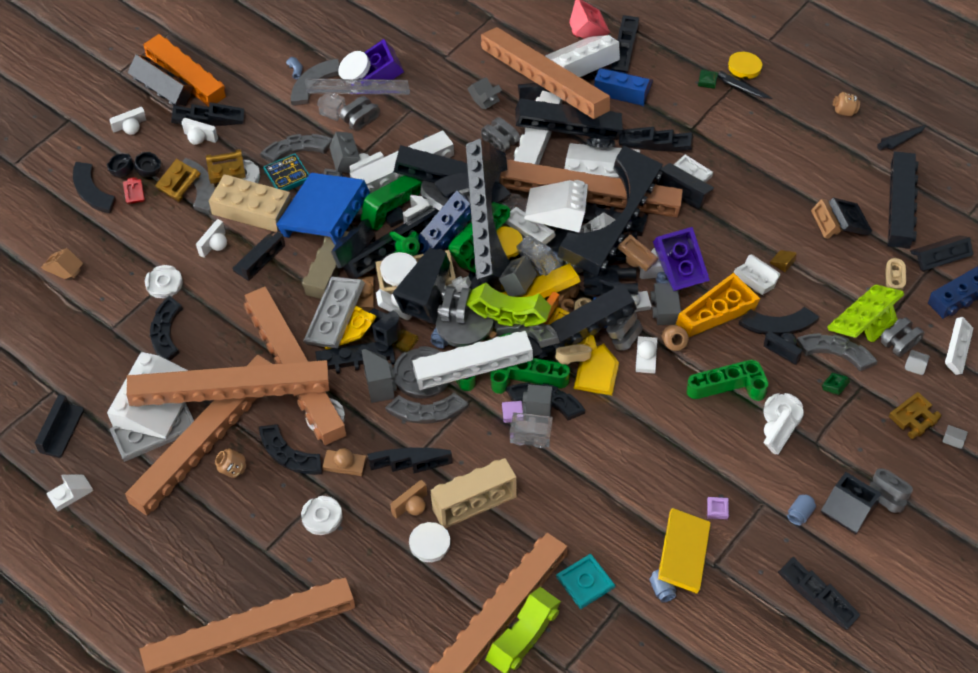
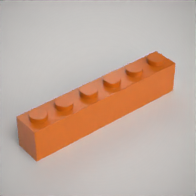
(172, 59)

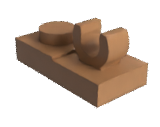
(826, 219)
(566, 296)

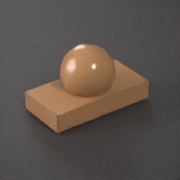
(637, 254)
(366, 298)
(344, 462)
(410, 501)

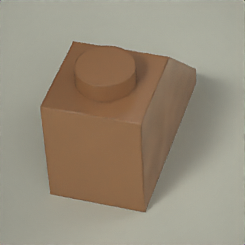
(63, 264)

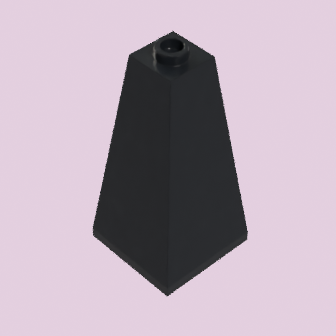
(422, 287)

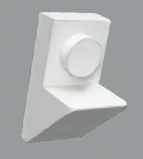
(418, 206)
(70, 491)

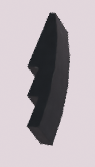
(626, 39)
(213, 115)
(650, 139)
(353, 243)
(418, 458)
(819, 594)

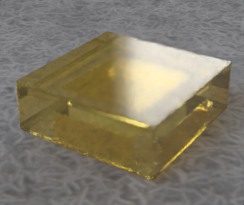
(406, 341)

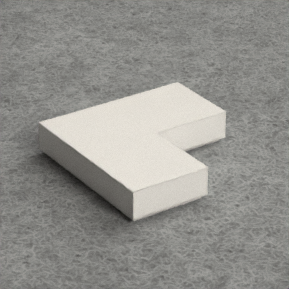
(694, 168)

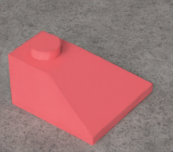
(587, 21)

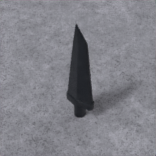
(741, 84)
(897, 139)

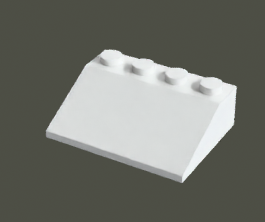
(587, 54)
(592, 159)
(558, 204)
(146, 419)

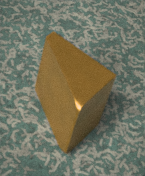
(783, 260)

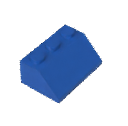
(623, 86)

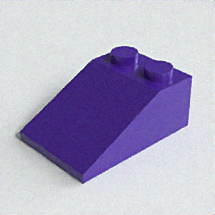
(383, 62)
(681, 259)

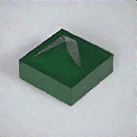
(707, 79)
(835, 383)

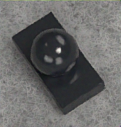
(783, 346)

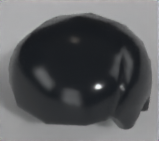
(147, 164)
(120, 165)

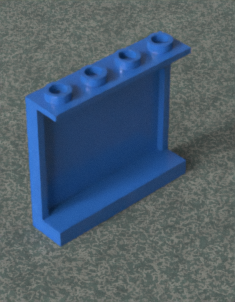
(324, 206)

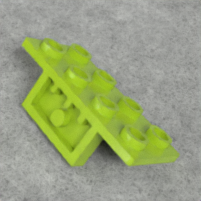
(870, 313)

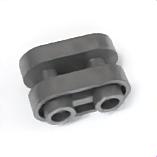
(360, 113)
(500, 134)
(447, 309)
(900, 328)
(625, 331)
(893, 490)

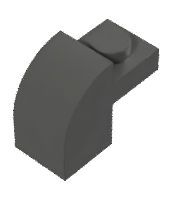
(484, 94)

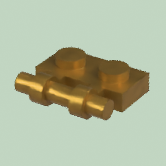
(910, 411)

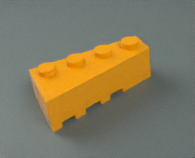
(720, 304)

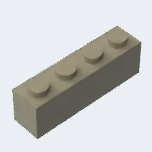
(321, 270)

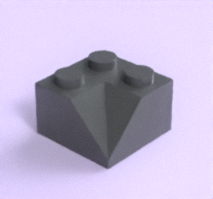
(379, 376)

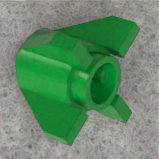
(406, 244)

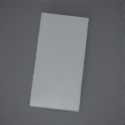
(334, 312)
(135, 444)

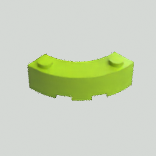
(508, 309)
(515, 643)

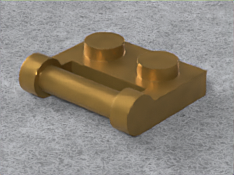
(233, 168)
(174, 177)

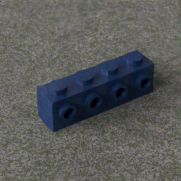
(446, 223)
(955, 294)

